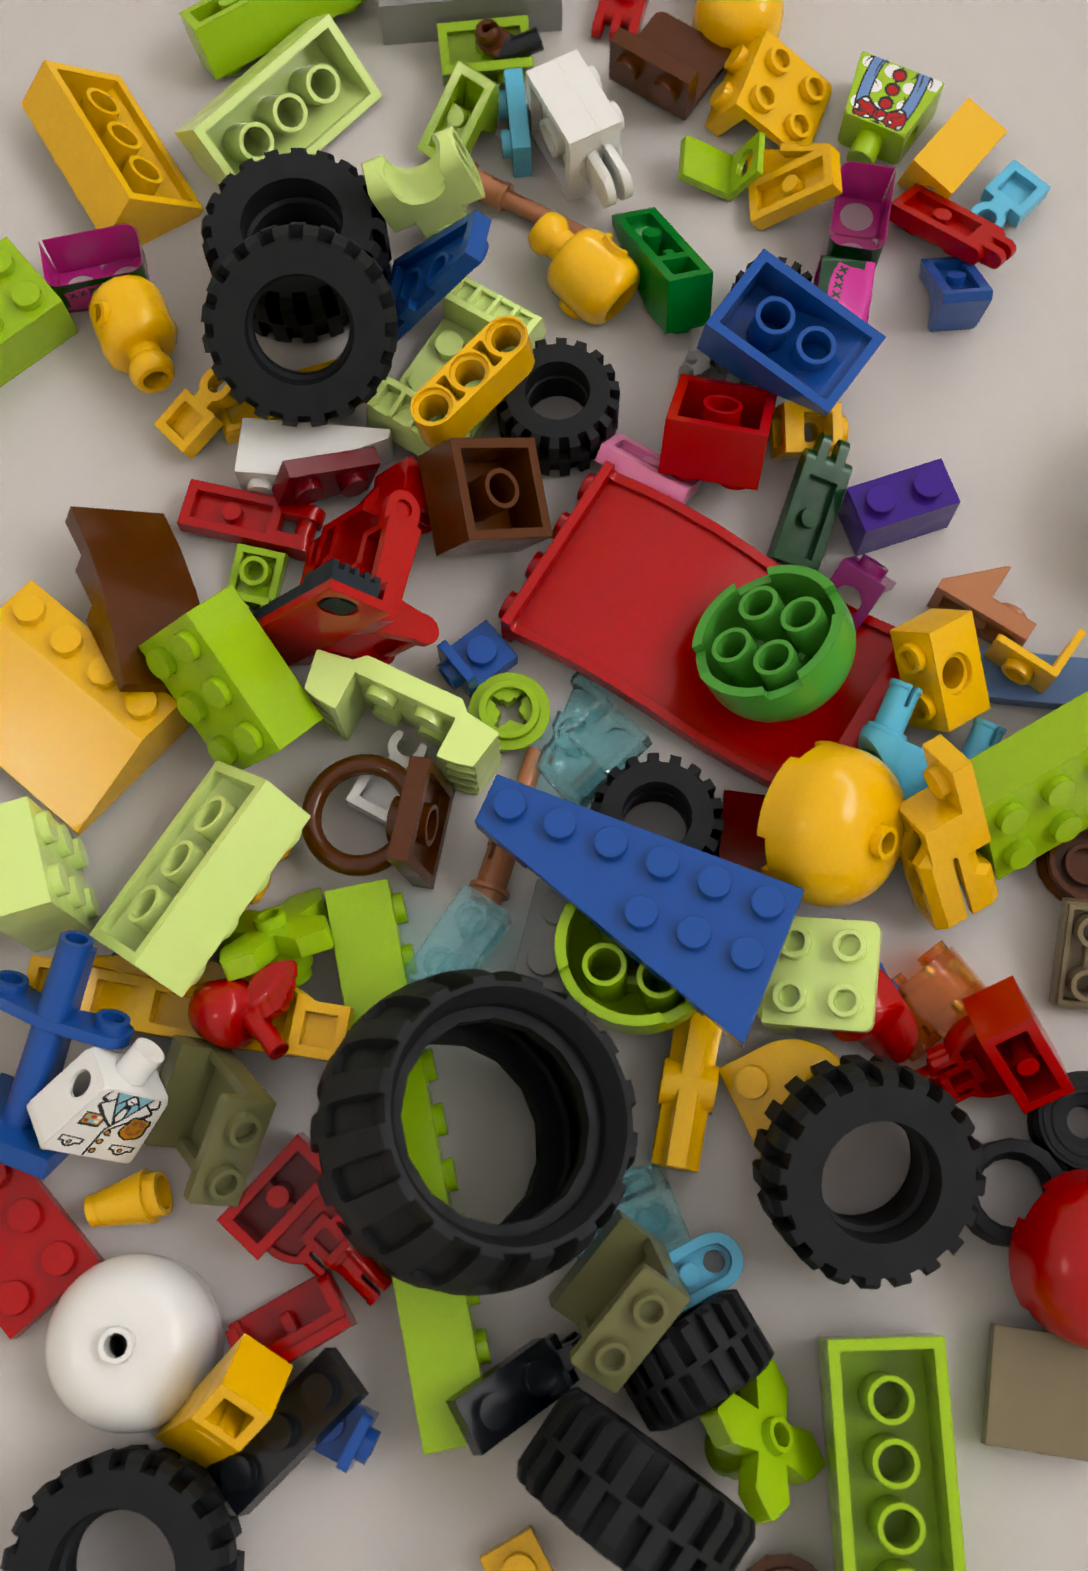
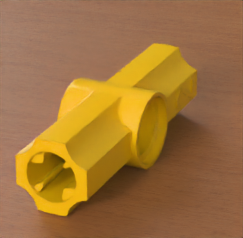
(686, 1094)

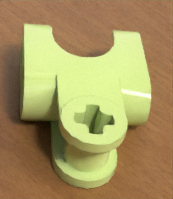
(427, 194)

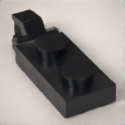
(514, 1391)

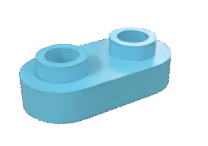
(695, 1277)

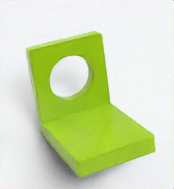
(720, 171)

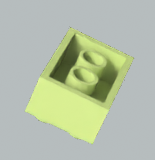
(41, 877)

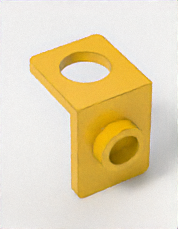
(1025, 667)

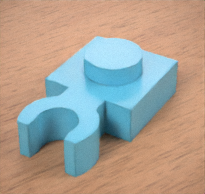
(1011, 195)

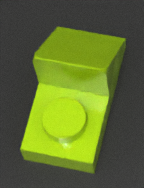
(467, 105)

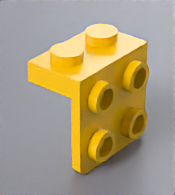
(770, 91)

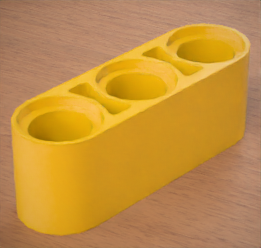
(477, 360)

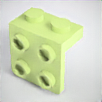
(824, 977)

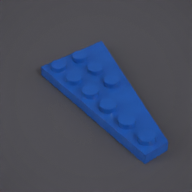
(671, 907)

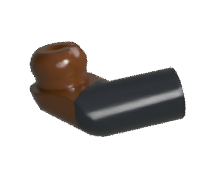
(501, 44)

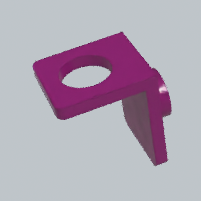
(867, 578)

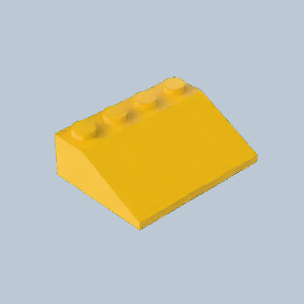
(63, 716)

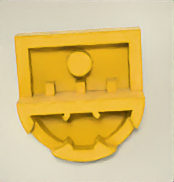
(764, 1072)

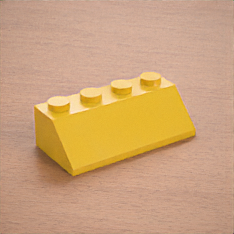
(108, 150)

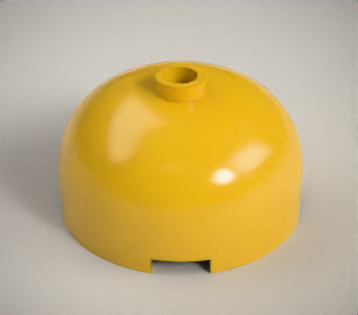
(832, 824)

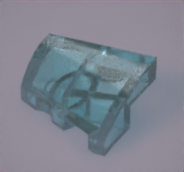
(588, 742)

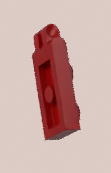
(951, 227)

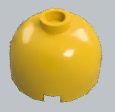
(737, 21)

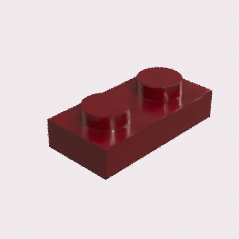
(325, 476)

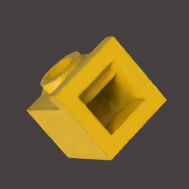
(788, 429)

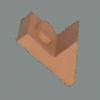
(990, 616)

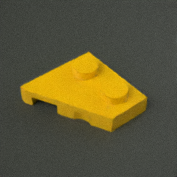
(793, 182)

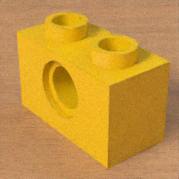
(944, 660)

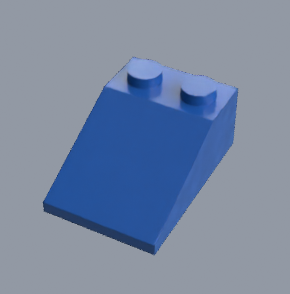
(788, 336)

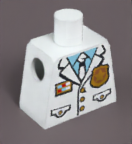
(102, 1103)

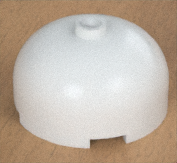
(169, 1333)

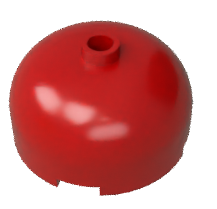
(1052, 1258)

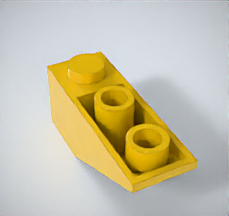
(228, 1404)

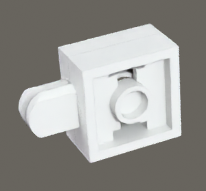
(577, 129)

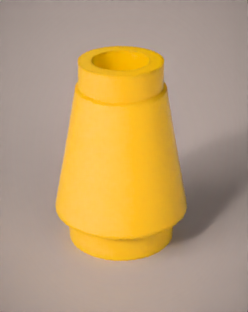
(131, 1201)

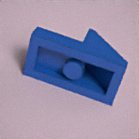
(956, 293)

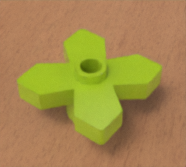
(278, 934)
(758, 1447)

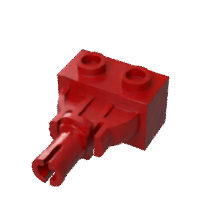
(998, 1052)
(290, 1221)

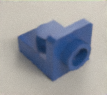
(475, 658)
(351, 1439)

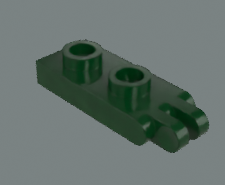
(812, 504)

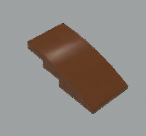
(134, 586)

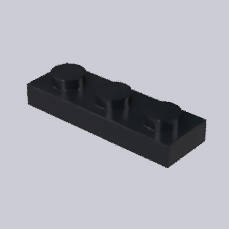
(301, 1420)

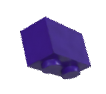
(898, 507)

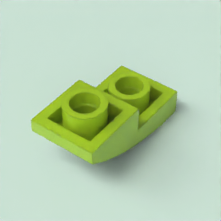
(258, 574)

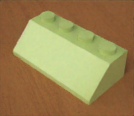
(287, 100)
(201, 876)

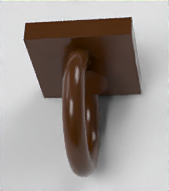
(413, 824)

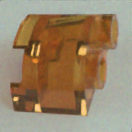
(937, 994)

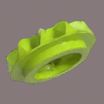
(507, 690)

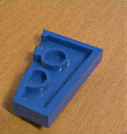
(436, 267)

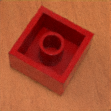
(717, 432)

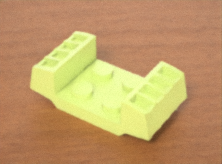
(466, 313)
(345, 688)

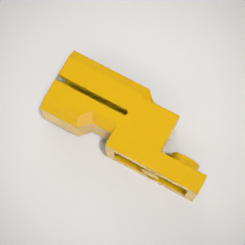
(942, 839)

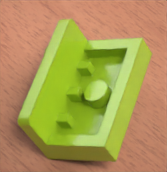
(458, 42)

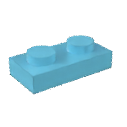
(515, 139)

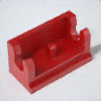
(298, 1319)

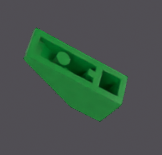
(672, 275)

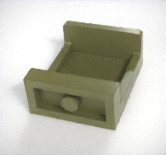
(212, 1119)
(621, 1299)

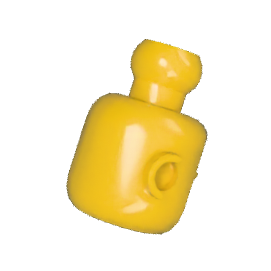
(585, 269)
(135, 331)

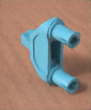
(907, 761)

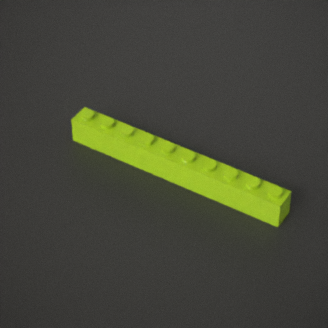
(436, 1327)

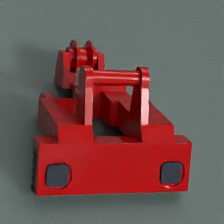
(357, 580)

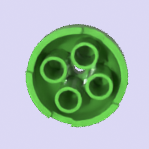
(776, 644)

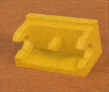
(954, 150)

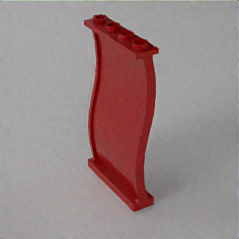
(623, 606)

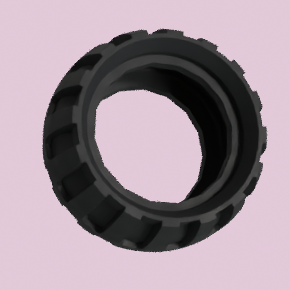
(571, 1091)

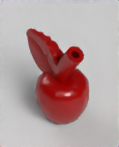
(239, 1011)

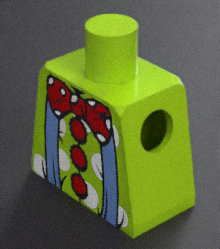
(886, 110)

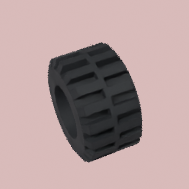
(572, 374)
(668, 785)
(699, 1362)

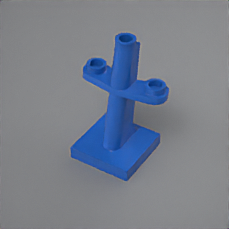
(54, 1021)

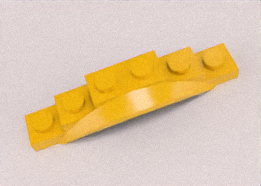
(308, 1026)

